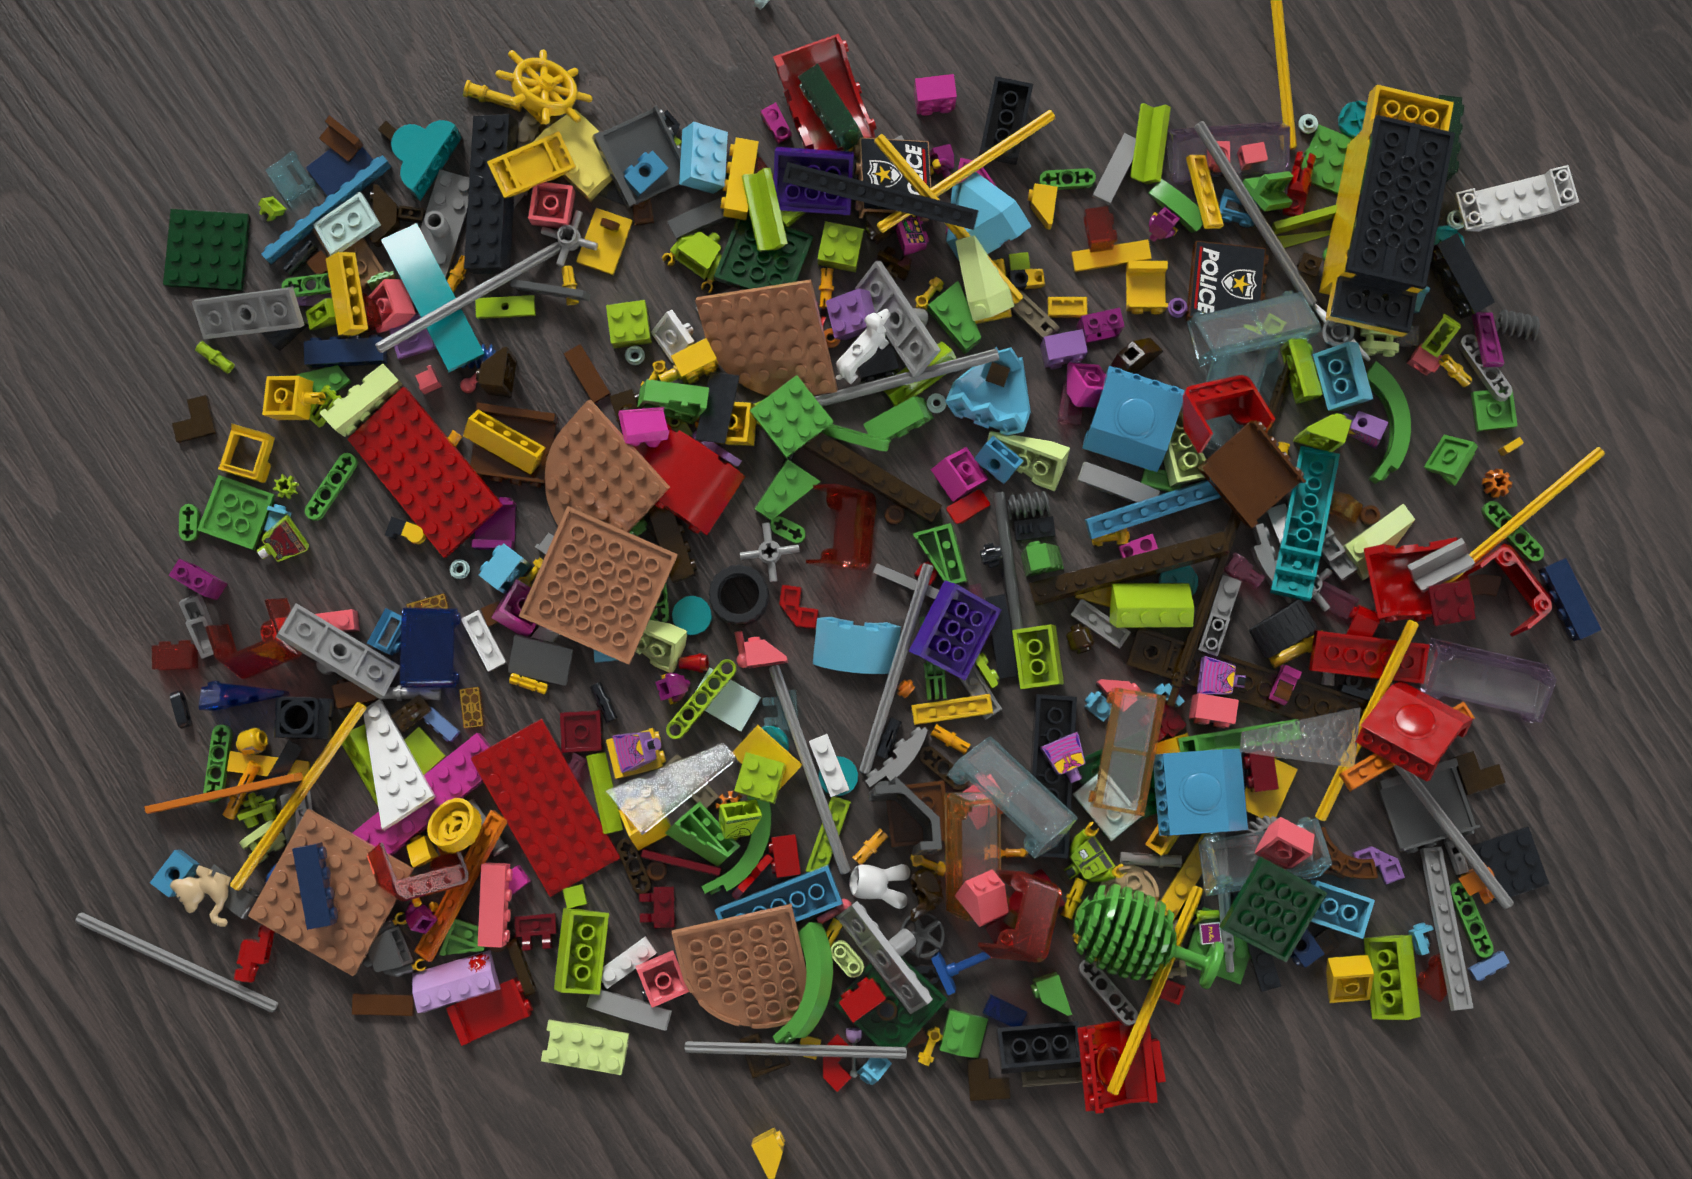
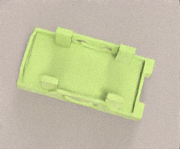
(586, 1047)

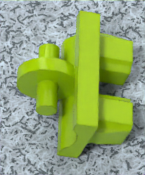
(249, 814)

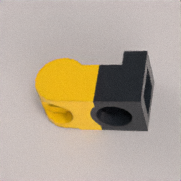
(1027, 278)
(408, 530)

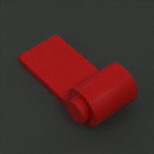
(1363, 621)

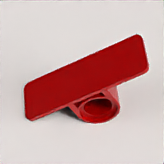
(968, 507)

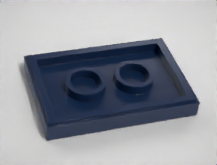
(333, 171)

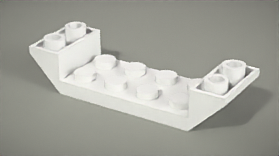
(1517, 200)

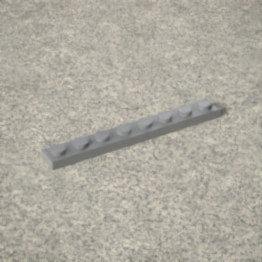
(1446, 928)

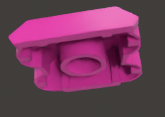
(644, 425)

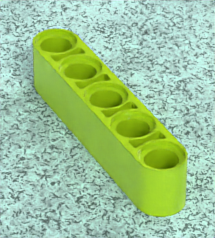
(692, 704)

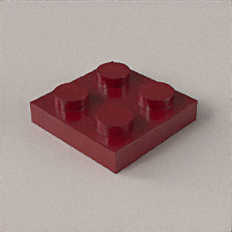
(1451, 602)
(581, 731)

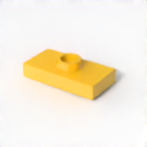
(1066, 307)

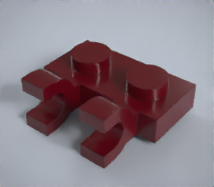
(1171, 723)
(663, 907)
(536, 925)

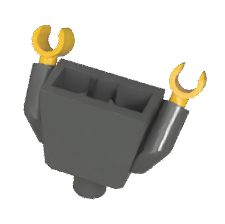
(390, 951)

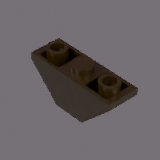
(387, 214)
(1136, 355)

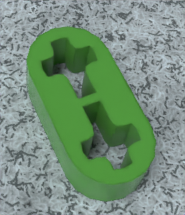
(184, 522)
(790, 526)

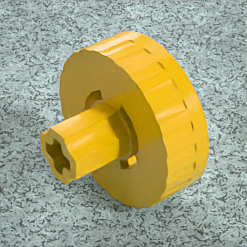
(461, 831)

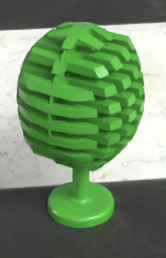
(1135, 936)

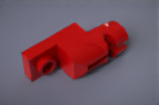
(1300, 184)
(252, 953)

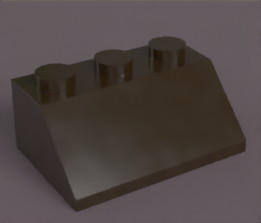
(498, 373)

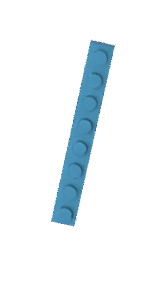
(304, 226)
(1150, 509)

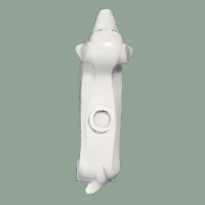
(864, 346)

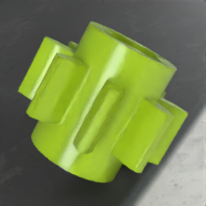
(282, 491)

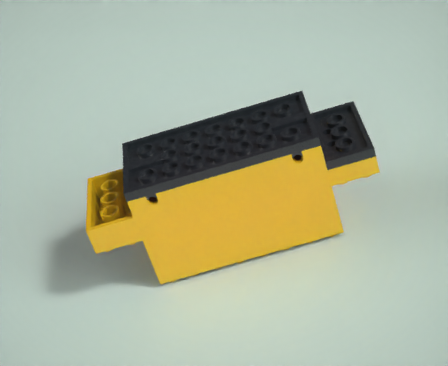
(1388, 211)

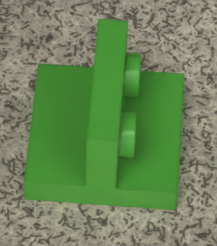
(1269, 190)
(1451, 458)

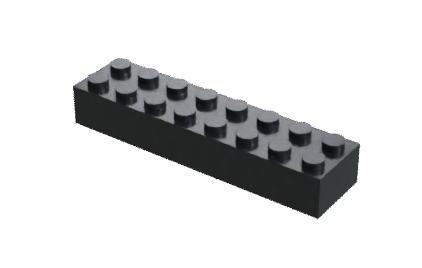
(489, 213)
(1052, 720)

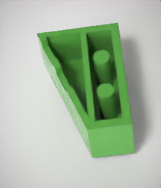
(955, 317)
(679, 400)
(900, 419)
(784, 490)
(944, 552)
(1041, 558)
(703, 835)

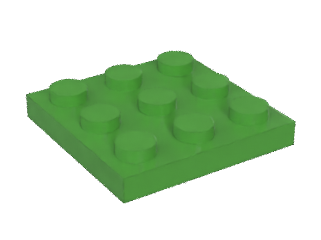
(1331, 154)
(791, 416)
(236, 512)
(1240, 954)

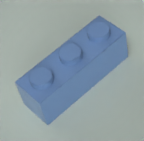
(441, 725)
(1488, 966)

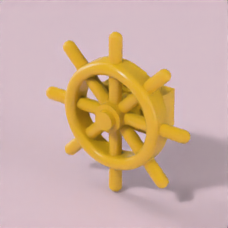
(540, 92)

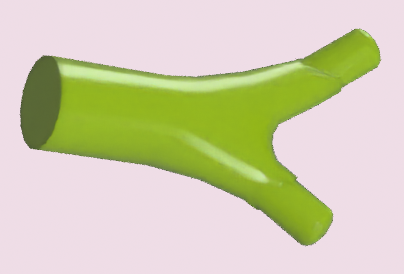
(1202, 915)

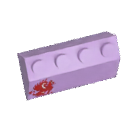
(454, 982)

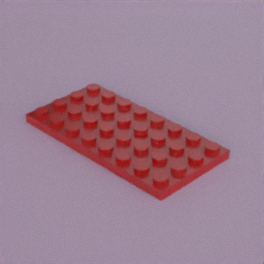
(425, 472)
(545, 807)

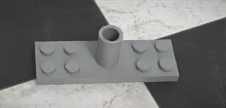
(446, 217)
(248, 313)
(905, 324)
(337, 651)
(886, 955)

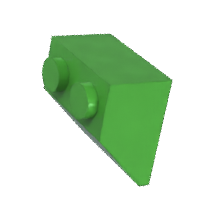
(1051, 992)
(963, 1033)

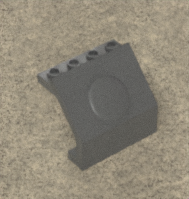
(929, 821)

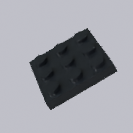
(1513, 861)

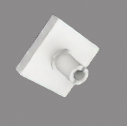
(672, 334)

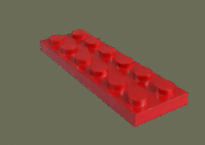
(1365, 656)

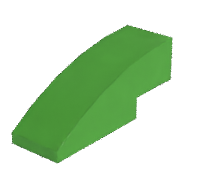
(1177, 203)

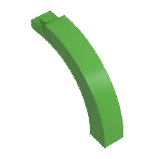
(1399, 420)
(1218, 740)
(752, 855)
(818, 984)

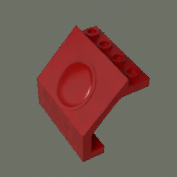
(1412, 729)
(1099, 1055)

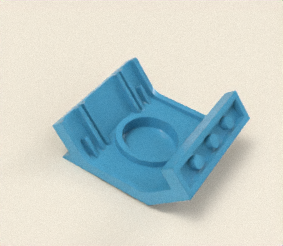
(1134, 419)
(1200, 792)

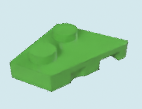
(329, 376)
(461, 938)

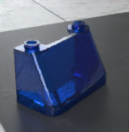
(428, 647)

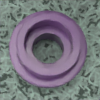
(1181, 303)

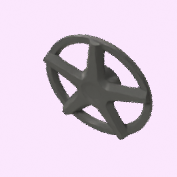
(923, 935)

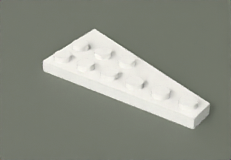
(396, 775)

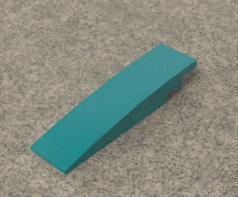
(430, 291)
(1305, 525)

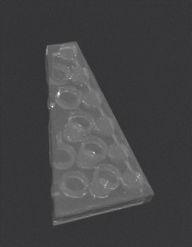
(1315, 739)
(663, 790)

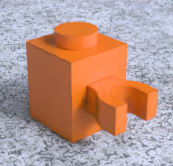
(1474, 884)

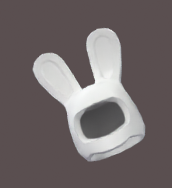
(874, 882)

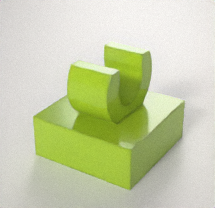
(271, 207)

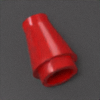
(694, 662)

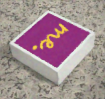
(1210, 933)

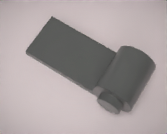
(239, 901)

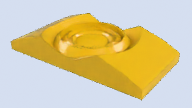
(531, 165)

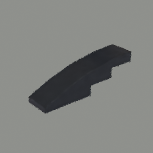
(1003, 640)

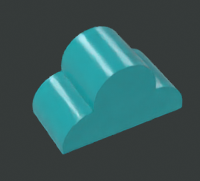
(424, 153)

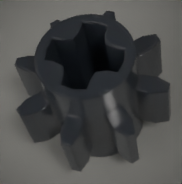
(991, 555)

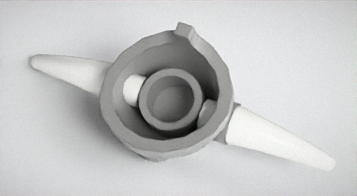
(1337, 333)

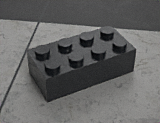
(1006, 116)
(1460, 277)
(1038, 1047)

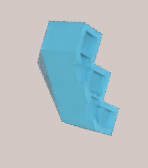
(998, 213)
(990, 404)

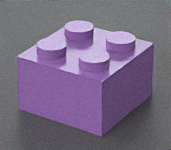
(848, 313)
(1063, 348)

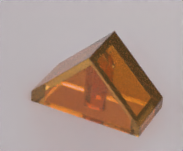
(1345, 506)

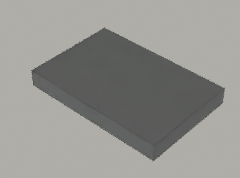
(540, 659)

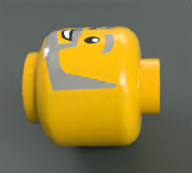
(251, 741)

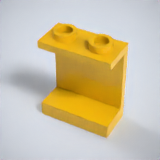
(1146, 286)
(658, 763)

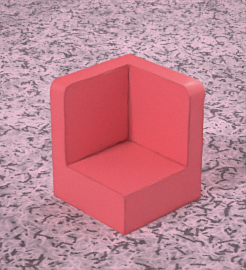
(1251, 154)
(428, 380)

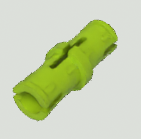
(214, 357)

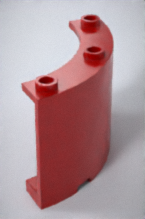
(833, 60)
(696, 477)
(1391, 583)

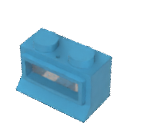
(1233, 210)
(387, 633)

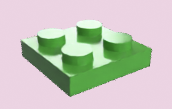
(1493, 414)

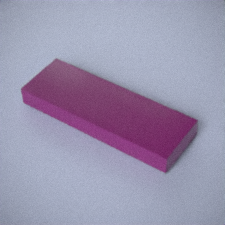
(1487, 339)

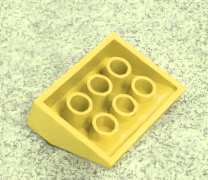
(590, 172)

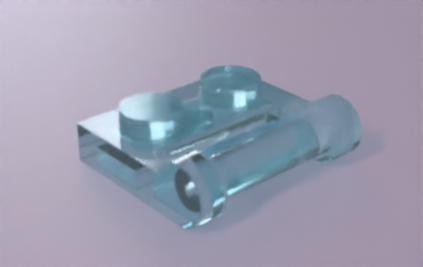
(284, 179)

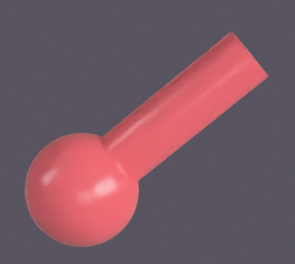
(468, 385)
(741, 658)
(834, 912)

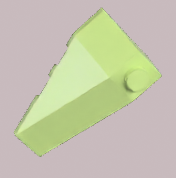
(984, 286)
(1042, 459)
(1386, 531)
(663, 644)

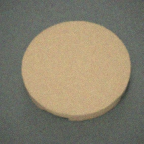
(1137, 879)

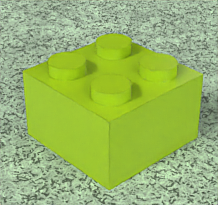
(840, 246)
(629, 324)
(760, 778)

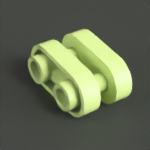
(1372, 347)
(252, 839)
(847, 958)

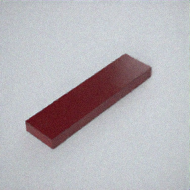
(681, 862)

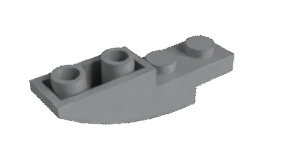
(1264, 553)
(1218, 616)
(905, 753)

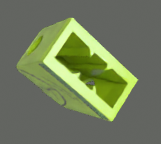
(739, 818)

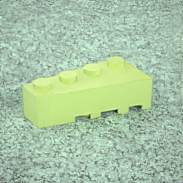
(362, 401)
(1182, 458)

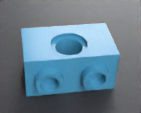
(655, 167)
(994, 451)
(178, 860)

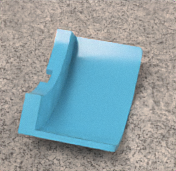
(855, 647)

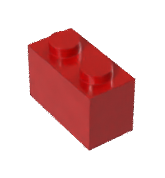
(785, 856)
(862, 999)

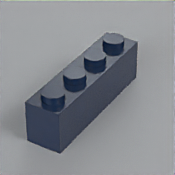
(343, 352)
(1569, 600)
(315, 886)

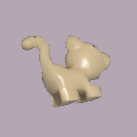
(192, 891)

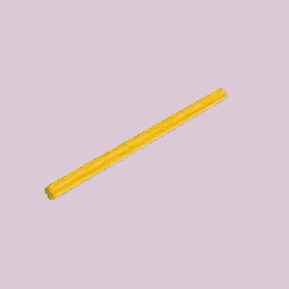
(1283, 69)
(975, 165)
(923, 190)
(1534, 506)
(1381, 688)
(298, 796)
(1153, 995)

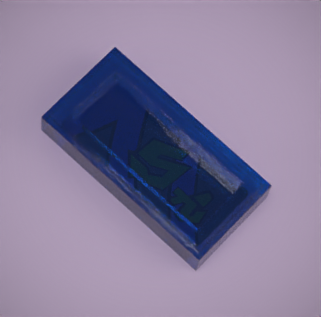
(1004, 1011)

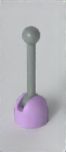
(853, 1035)

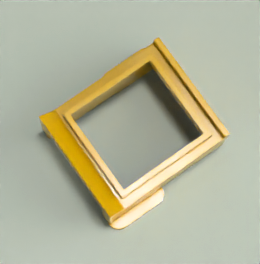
(262, 465)

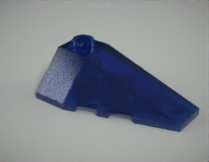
(222, 696)

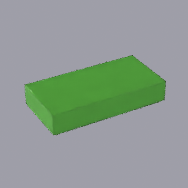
(1158, 480)

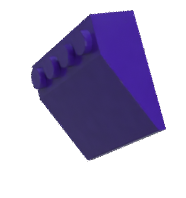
(803, 199)
(955, 630)

